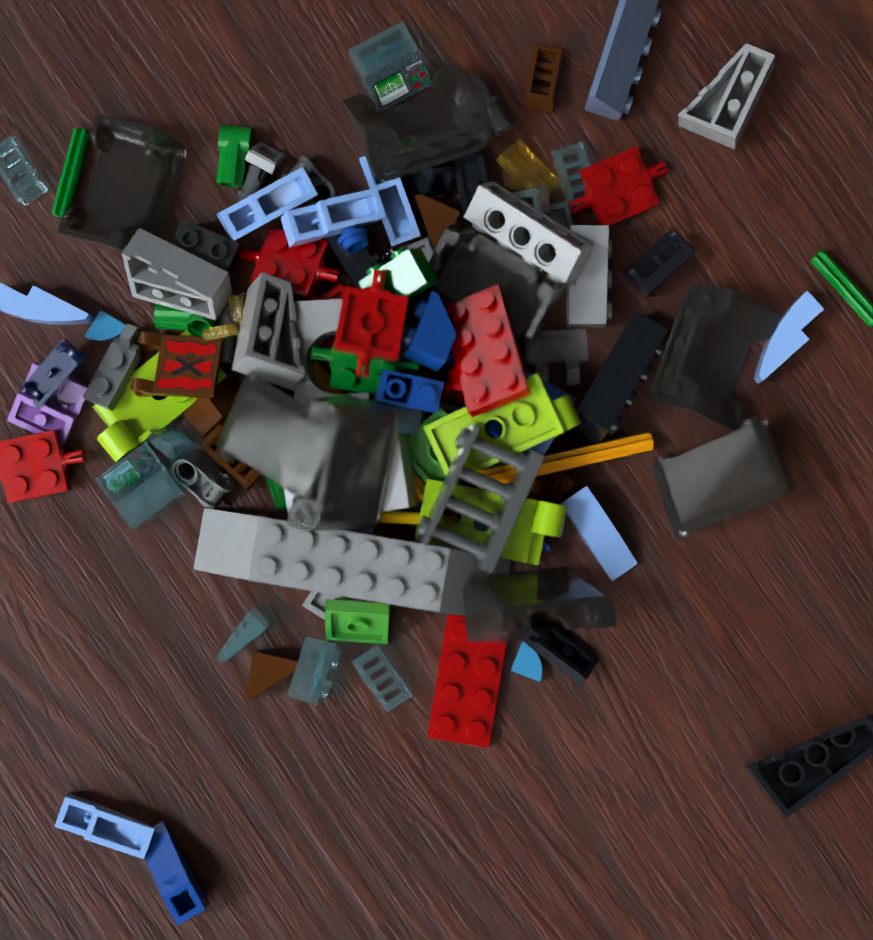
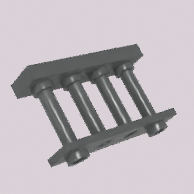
(511, 493)

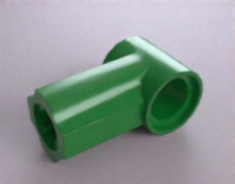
(233, 148)
(179, 320)

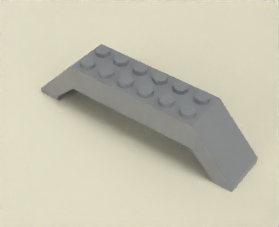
(337, 562)

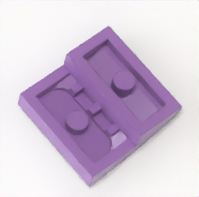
(59, 414)

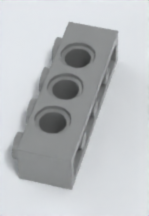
(570, 249)

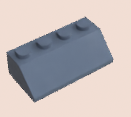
(621, 56)

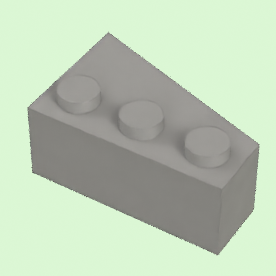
(268, 335)

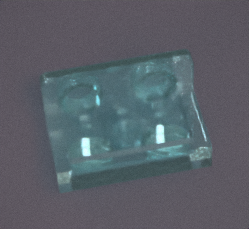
(312, 670)

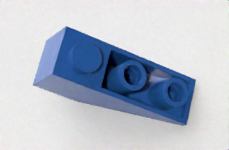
(174, 876)

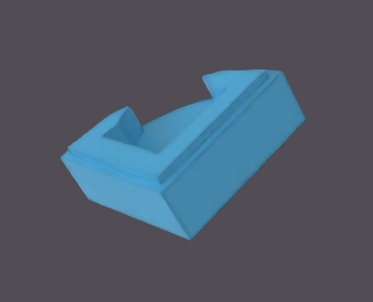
(104, 328)
(527, 663)

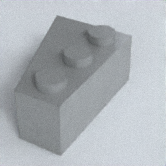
(729, 100)
(174, 277)
(588, 294)

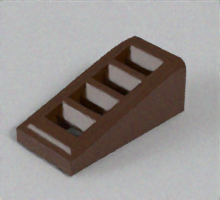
(538, 97)
(209, 446)

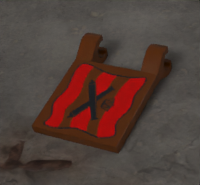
(184, 367)

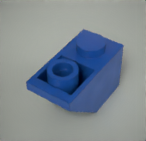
(431, 335)
(409, 391)

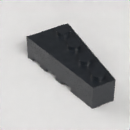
(618, 377)
(810, 767)

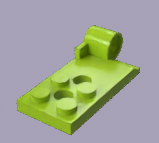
(137, 416)
(523, 423)
(527, 534)

